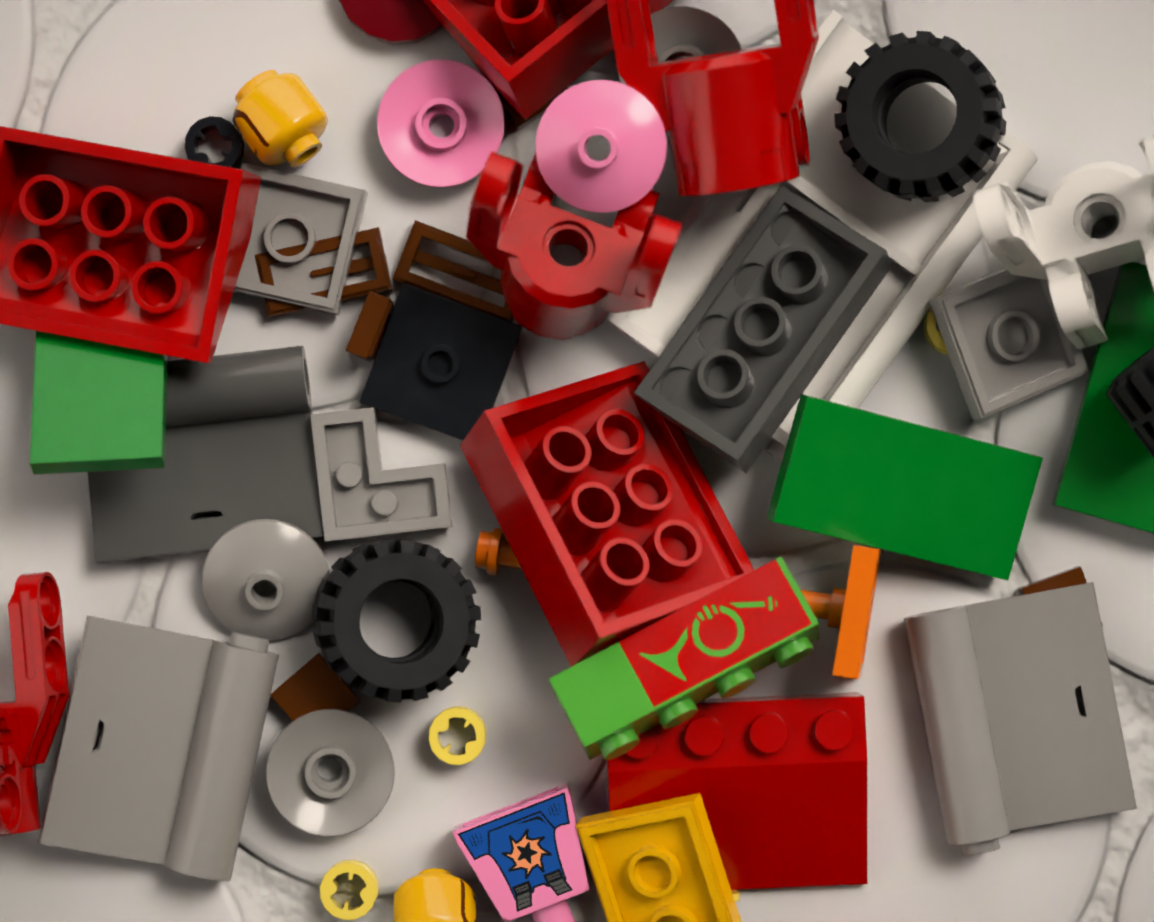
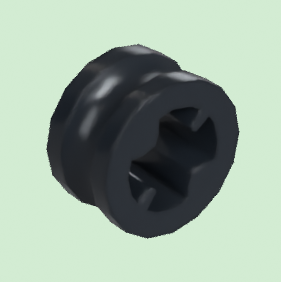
(226, 131)

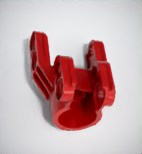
(727, 114)
(557, 301)
(40, 694)

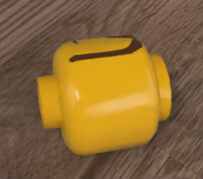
(279, 118)
(434, 897)

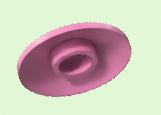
(433, 91)
(635, 141)

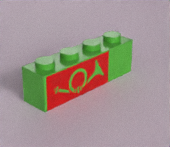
(686, 659)

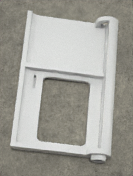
(921, 238)

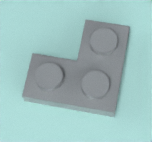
(359, 495)

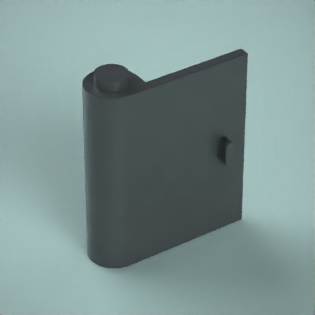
(232, 448)

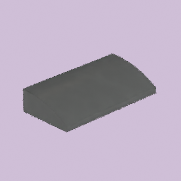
(764, 328)

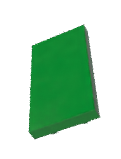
(96, 407)
(1106, 464)
(904, 487)

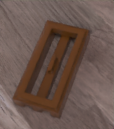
(413, 254)
(350, 292)

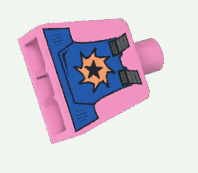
(528, 856)

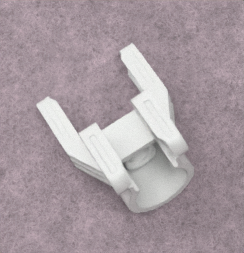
(1057, 239)

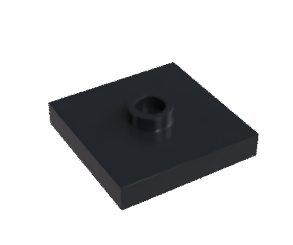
(440, 362)

